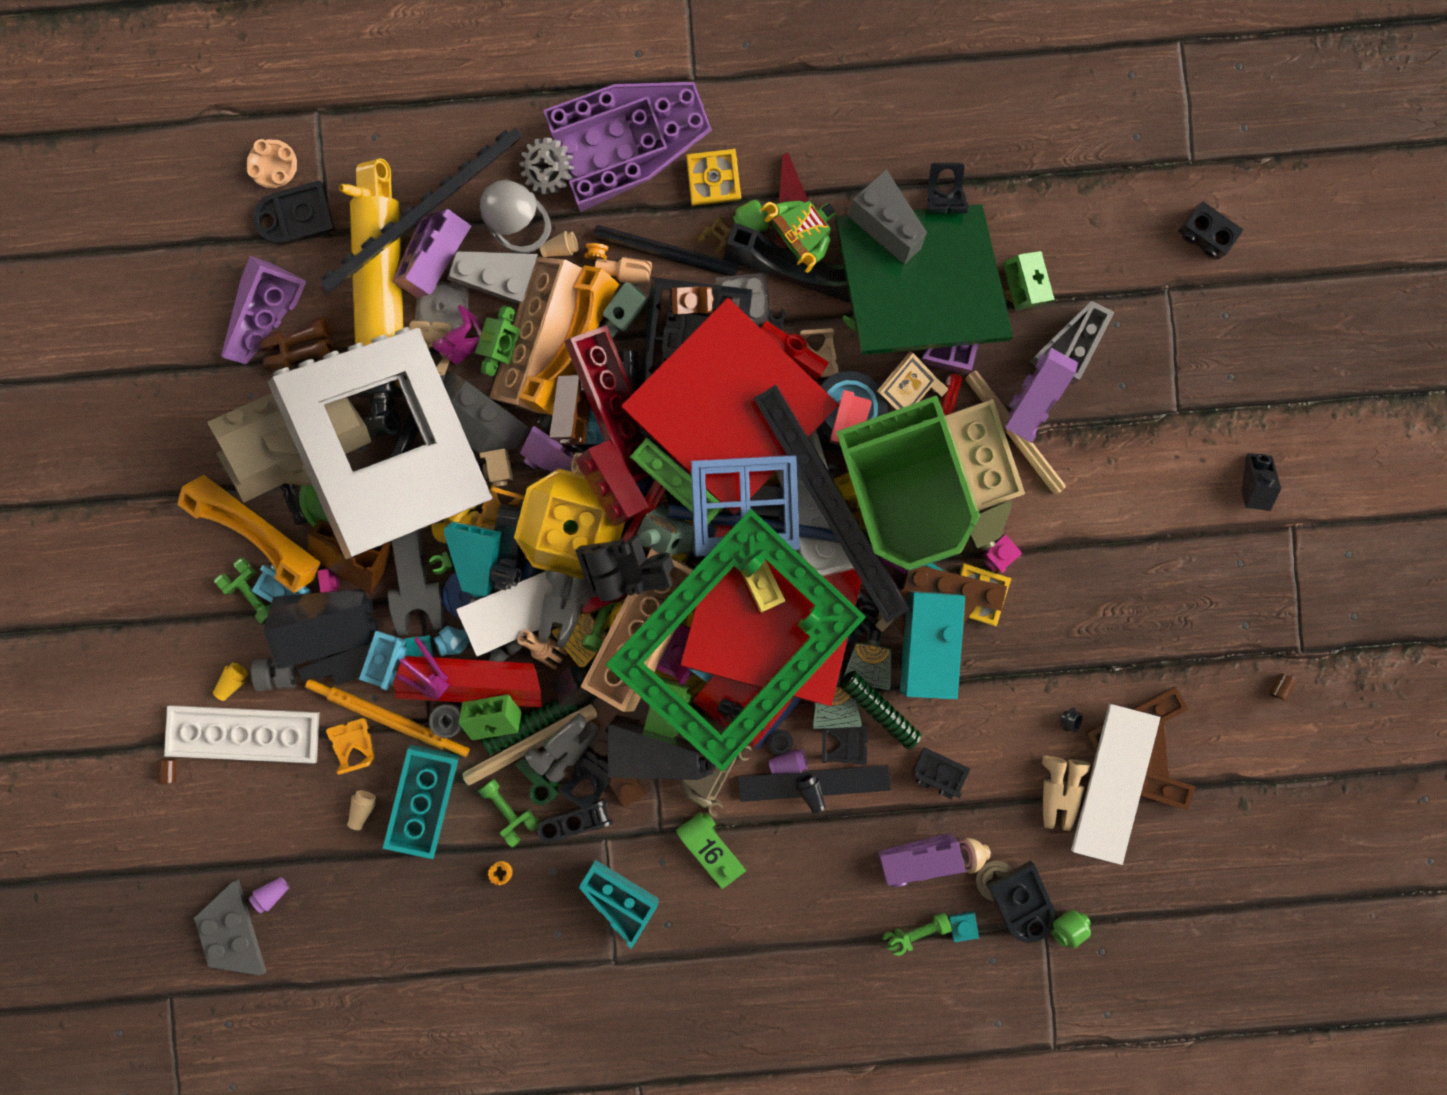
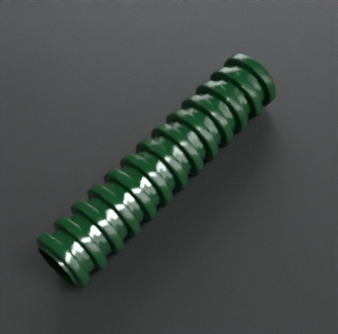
(880, 710)
(530, 724)

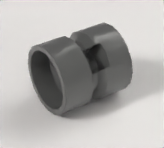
(267, 676)
(445, 720)

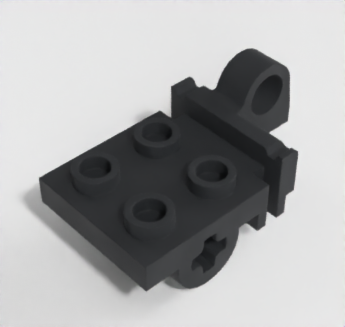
(622, 568)

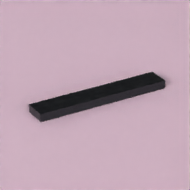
(832, 781)

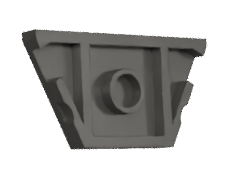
(229, 933)

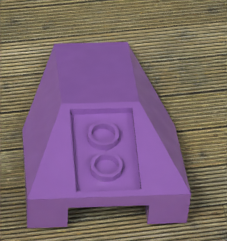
(626, 135)

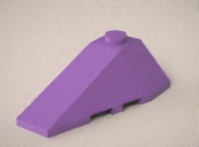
(545, 452)

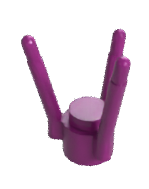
(433, 685)

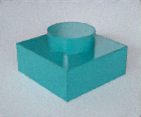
(413, 649)
(963, 926)

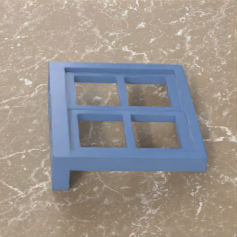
(702, 543)

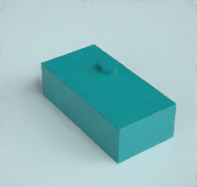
(932, 645)
(421, 801)

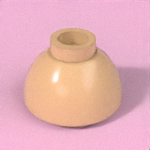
(973, 854)

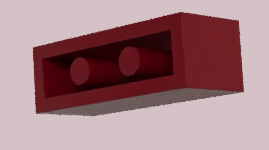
(611, 483)

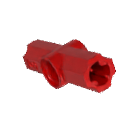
(797, 350)

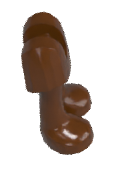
(317, 330)

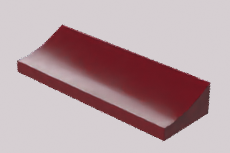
(607, 390)

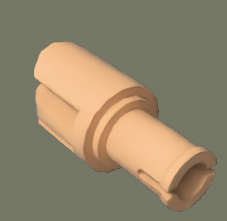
(627, 270)
(541, 650)

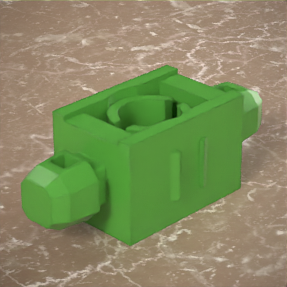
(497, 341)

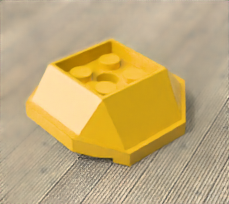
(545, 510)

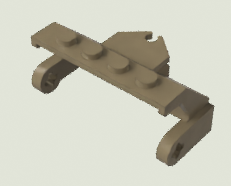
(261, 451)

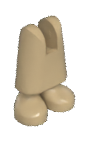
(1062, 794)

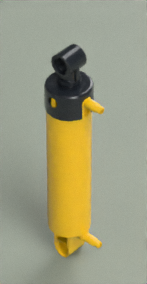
(375, 296)

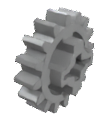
(545, 179)

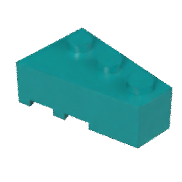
(619, 900)

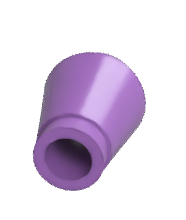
(789, 762)
(268, 895)

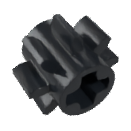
(505, 574)

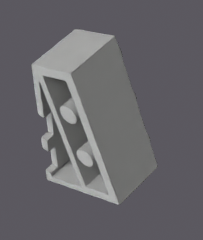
(494, 273)
(1080, 337)

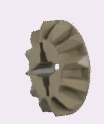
(986, 874)

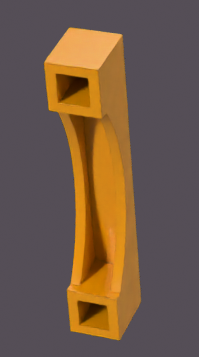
(593, 295)
(209, 501)

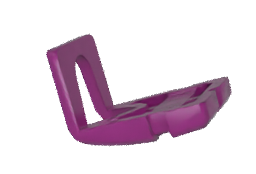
(454, 344)

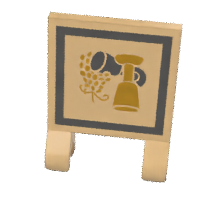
(910, 383)

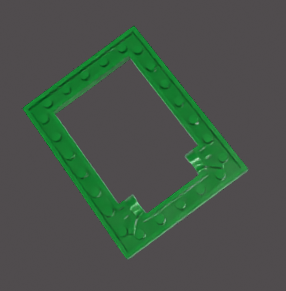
(827, 625)

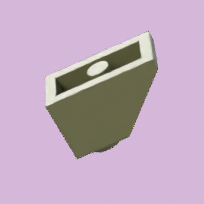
(990, 526)

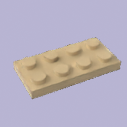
(985, 454)

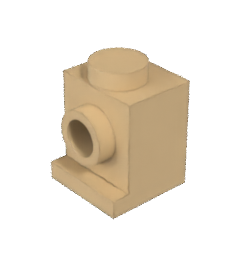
(497, 467)

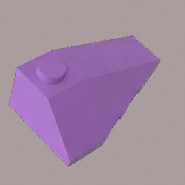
(260, 304)

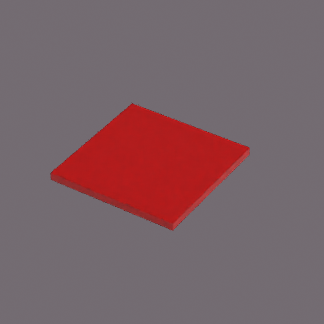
(705, 402)
(749, 646)

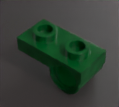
(538, 780)

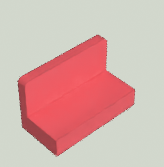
(850, 412)

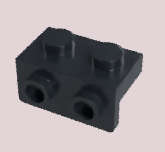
(940, 772)

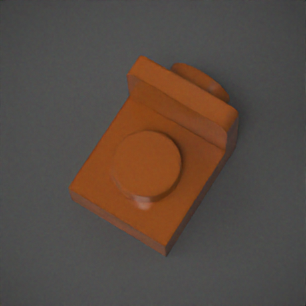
(692, 300)

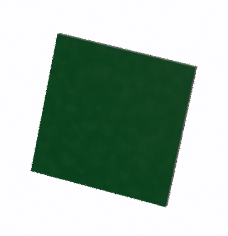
(935, 299)

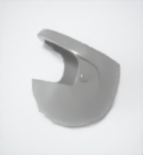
(508, 209)

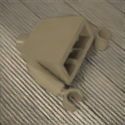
(706, 789)

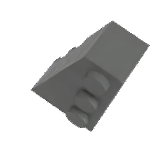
(888, 218)

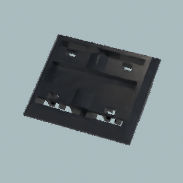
(680, 326)

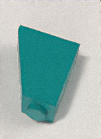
(473, 554)

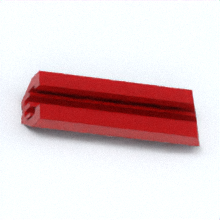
(474, 680)

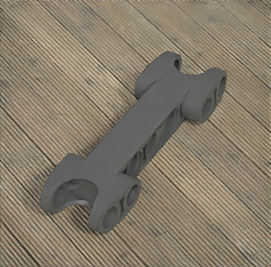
(414, 588)

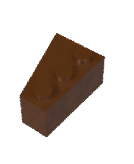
(361, 570)

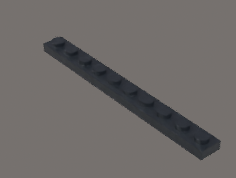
(411, 216)
(832, 504)

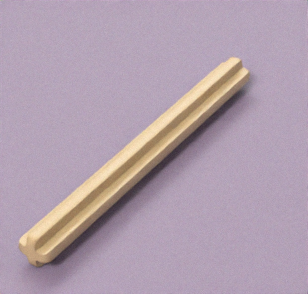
(1027, 448)
(519, 749)

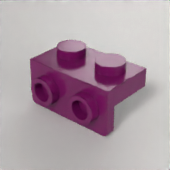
(673, 655)

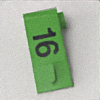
(710, 849)

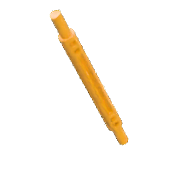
(386, 717)

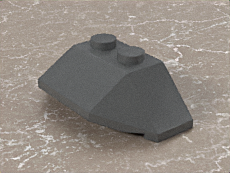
(482, 420)

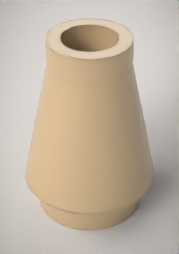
(561, 245)
(361, 806)

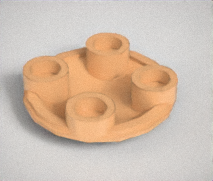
(271, 163)

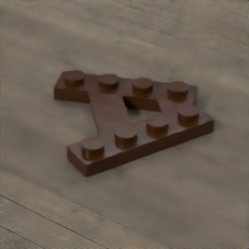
(933, 580)
(1157, 780)
(626, 789)

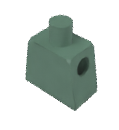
(633, 303)

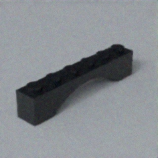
(756, 252)

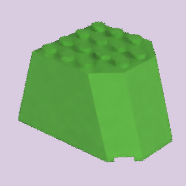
(910, 484)

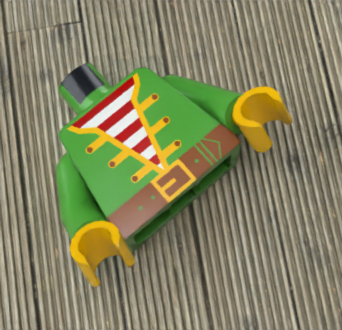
(802, 228)

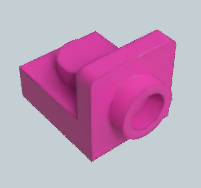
(1001, 555)
(328, 580)

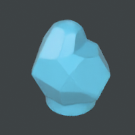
(451, 641)

